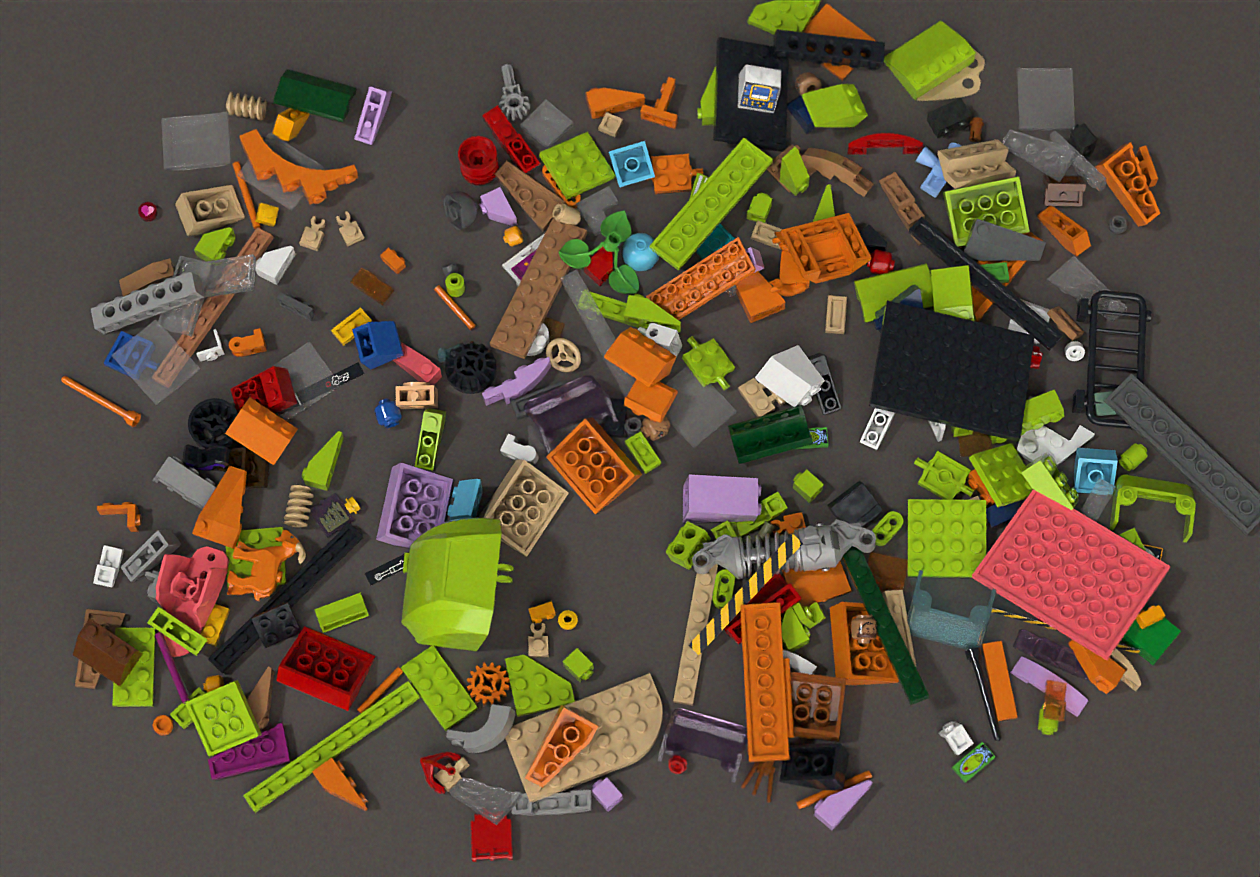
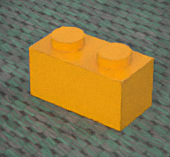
(542, 612)
(1150, 616)

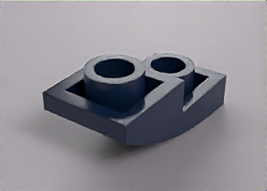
(999, 515)

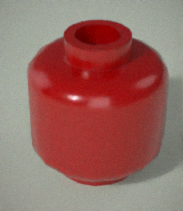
(880, 262)

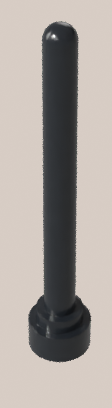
(974, 656)

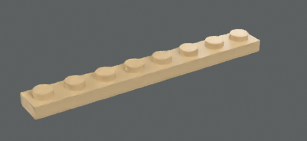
(697, 622)

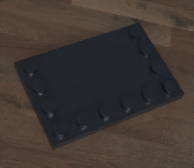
(733, 123)

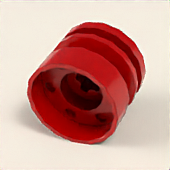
(478, 160)

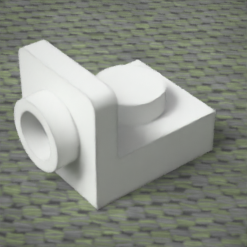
(956, 737)

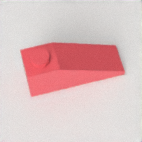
(418, 366)

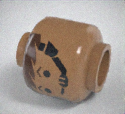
(864, 628)

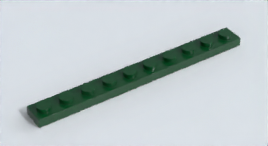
(886, 626)

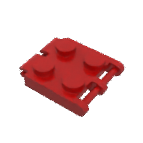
(491, 838)

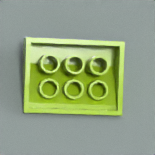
(930, 59)
(992, 202)

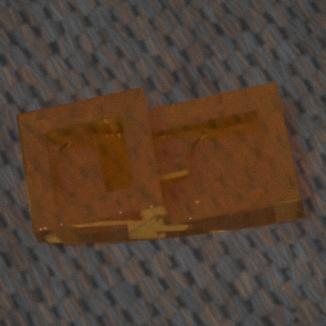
(371, 286)
(1054, 700)

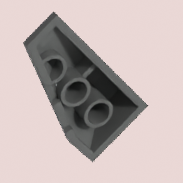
(997, 243)

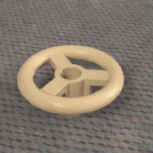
(566, 352)

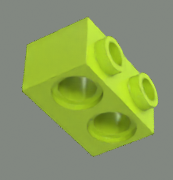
(688, 545)

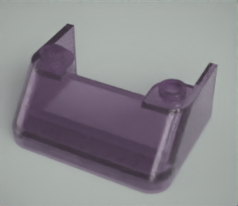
(566, 406)
(705, 737)

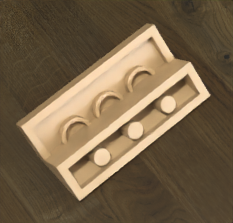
(975, 164)

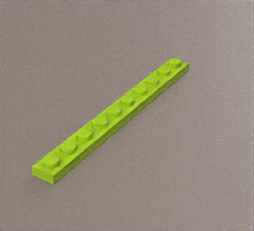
(331, 746)

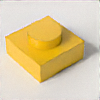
(266, 214)

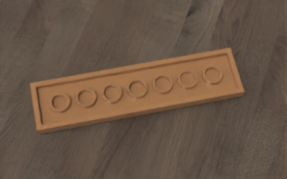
(536, 291)

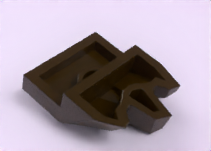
(256, 467)

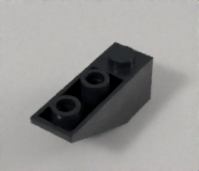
(827, 395)

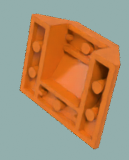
(827, 248)

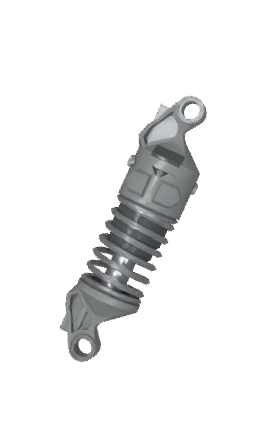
(821, 549)

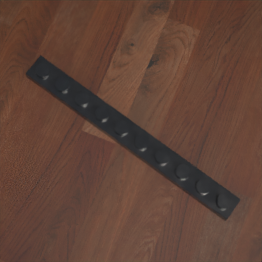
(987, 284)
(290, 593)

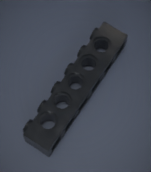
(837, 45)

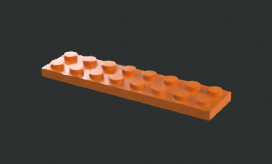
(764, 682)

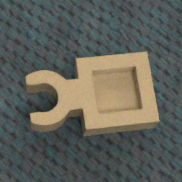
(350, 231)
(313, 236)
(538, 644)

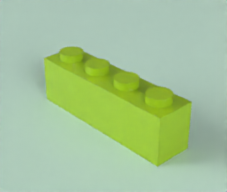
(1037, 412)

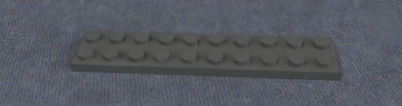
(1186, 452)

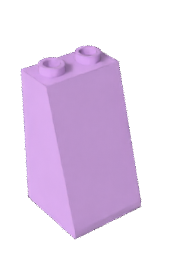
(720, 499)

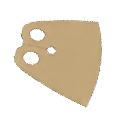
(953, 86)

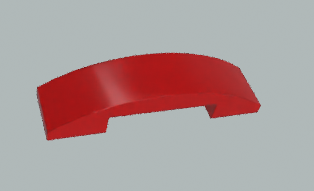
(885, 140)

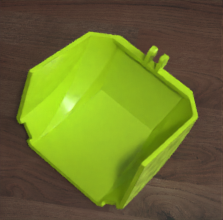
(453, 583)

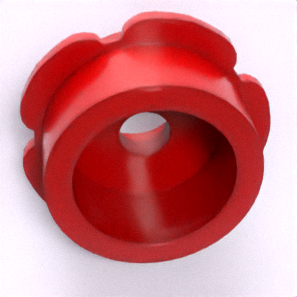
(675, 767)

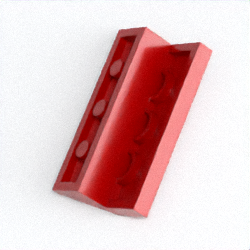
(774, 591)

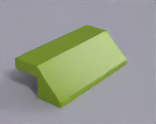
(876, 290)

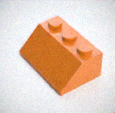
(640, 357)
(261, 431)

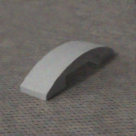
(555, 804)

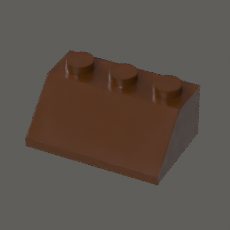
(105, 652)

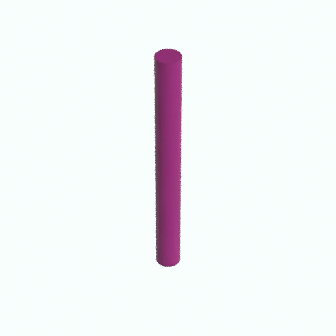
(172, 667)

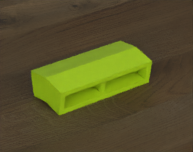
(341, 612)

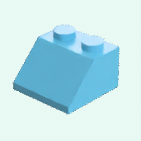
(631, 164)
(1092, 465)
(466, 500)

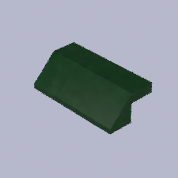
(314, 95)
(770, 434)

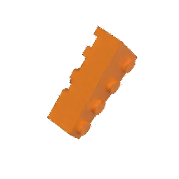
(1129, 184)

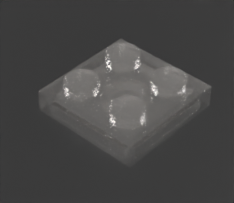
(547, 124)

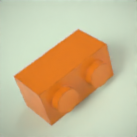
(390, 258)

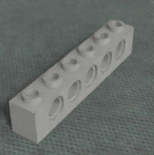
(173, 298)

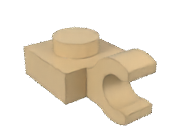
(447, 781)

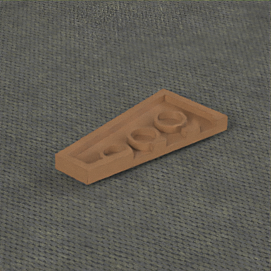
(529, 194)
(87, 676)

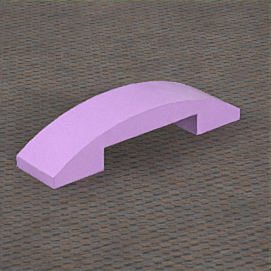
(1037, 675)

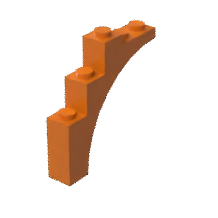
(291, 176)

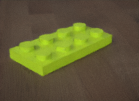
(139, 685)
(439, 688)

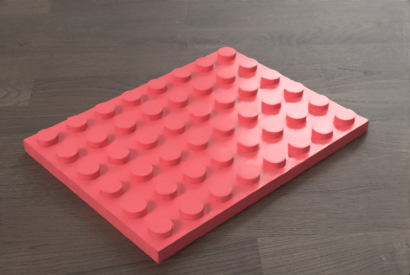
(1071, 573)

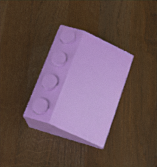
(412, 504)

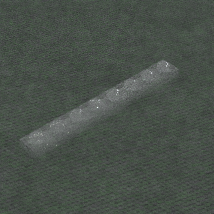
(595, 324)

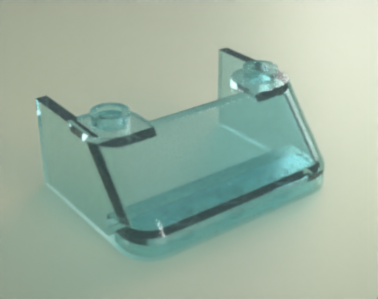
(945, 626)

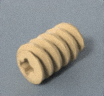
(246, 107)
(297, 506)

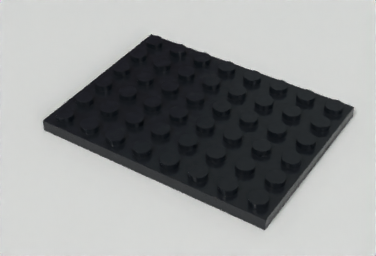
(952, 371)

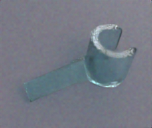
(443, 353)

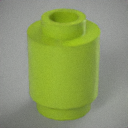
(455, 285)
(1133, 457)
(1046, 725)

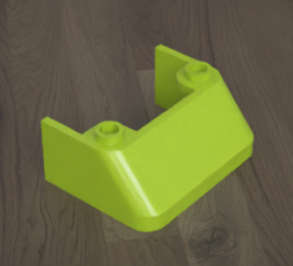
(1133, 487)

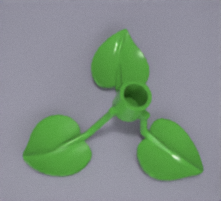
(616, 230)

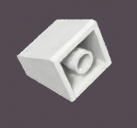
(791, 376)

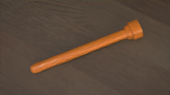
(131, 417)

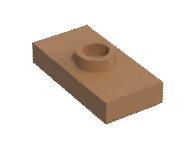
(1065, 323)

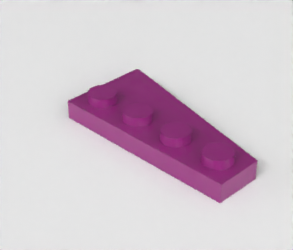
(258, 753)

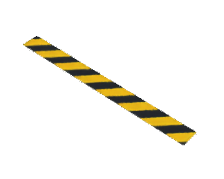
(745, 594)
(1048, 626)

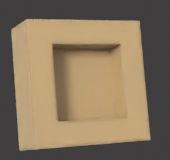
(610, 124)

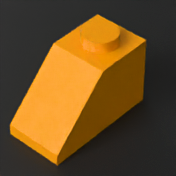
(289, 123)

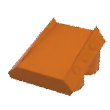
(651, 401)

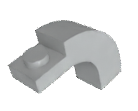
(490, 735)

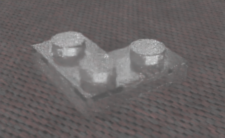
(593, 208)

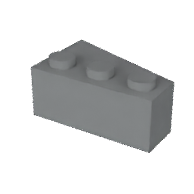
(185, 482)

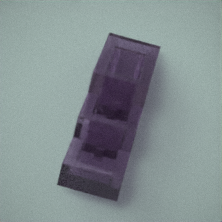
(1049, 653)

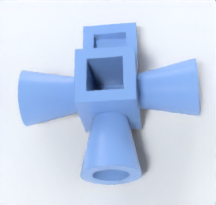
(935, 180)

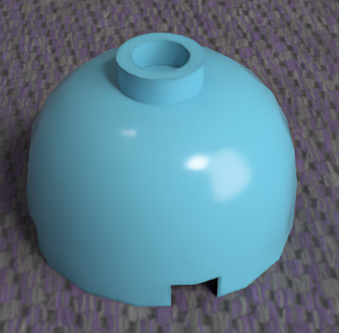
(637, 252)

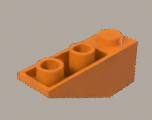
(336, 783)

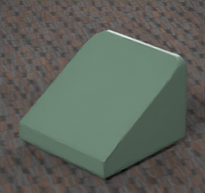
(1102, 408)

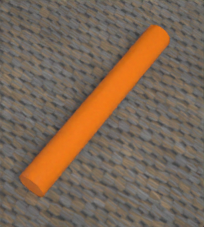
(455, 308)
(380, 690)

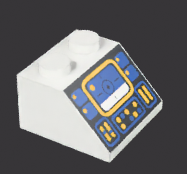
(758, 88)

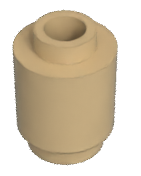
(566, 214)

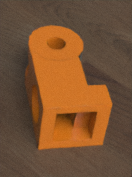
(248, 345)

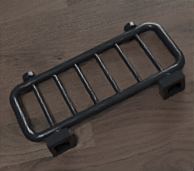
(1084, 310)

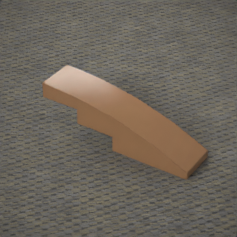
(902, 201)

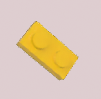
(344, 331)
(215, 624)

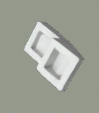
(109, 566)

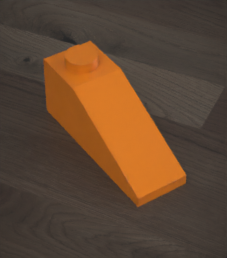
(612, 101)
(1065, 230)
(1101, 672)

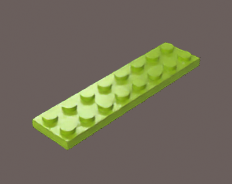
(711, 204)

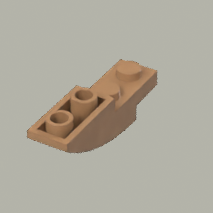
(833, 164)

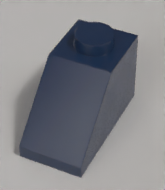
(800, 113)

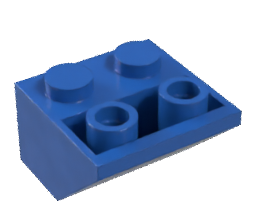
(377, 343)

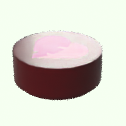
(147, 211)

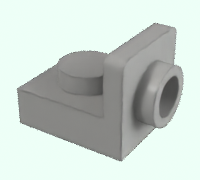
(151, 589)

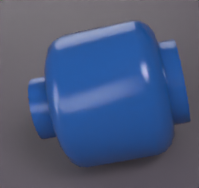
(388, 413)

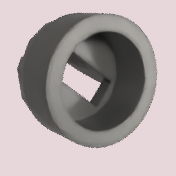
(450, 268)

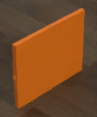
(832, 23)
(818, 584)

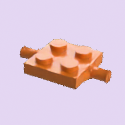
(673, 173)

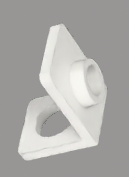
(213, 353)

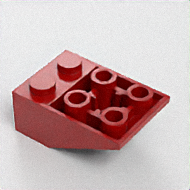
(269, 388)

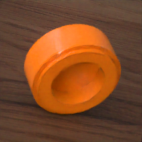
(163, 725)

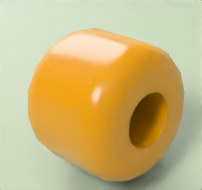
(513, 236)
(213, 683)

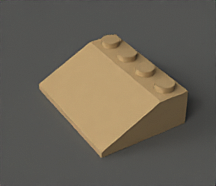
(524, 505)

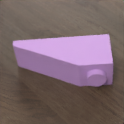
(372, 114)
(839, 804)

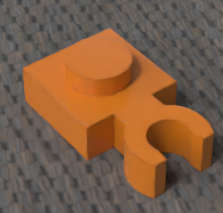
(789, 523)

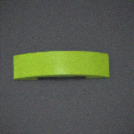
(770, 509)

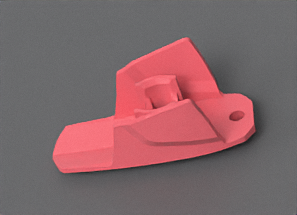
(186, 591)

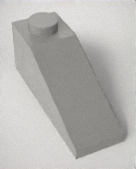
(150, 554)

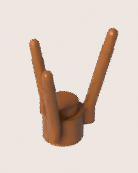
(763, 768)

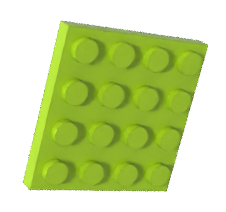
(946, 537)

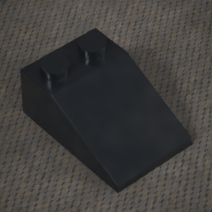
(816, 766)

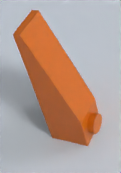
(221, 514)
(561, 744)

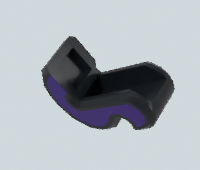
(207, 458)

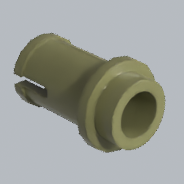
(766, 528)

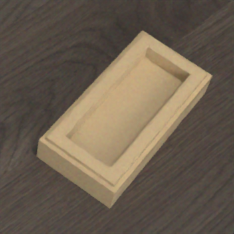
(836, 314)

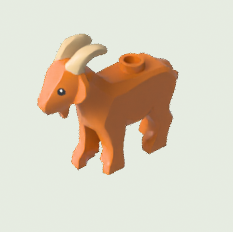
(265, 568)

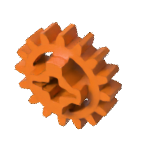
(493, 679)

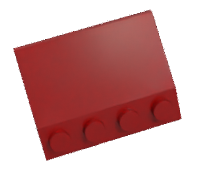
(325, 668)

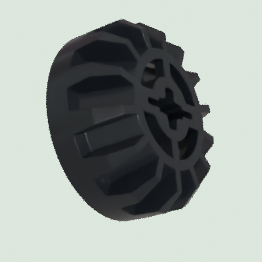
(471, 381)
(208, 414)

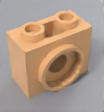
(416, 396)

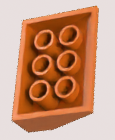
(593, 465)
(855, 661)

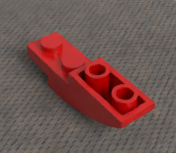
(510, 140)

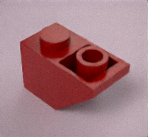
(600, 266)

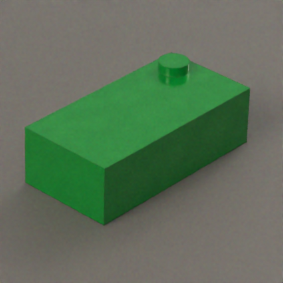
(1151, 640)

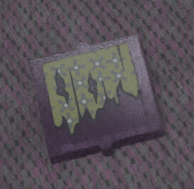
(331, 515)

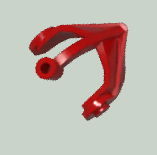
(430, 762)

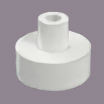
(1074, 351)

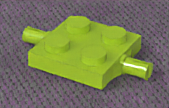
(708, 362)
(944, 476)

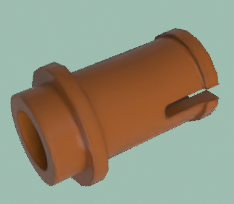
(976, 129)

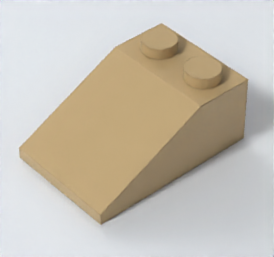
(208, 209)

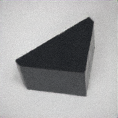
(872, 239)

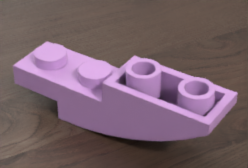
(525, 380)

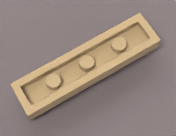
(897, 608)

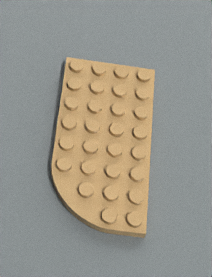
(623, 735)

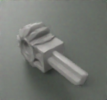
(512, 95)

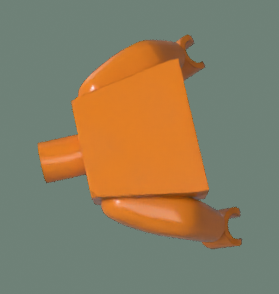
(790, 278)

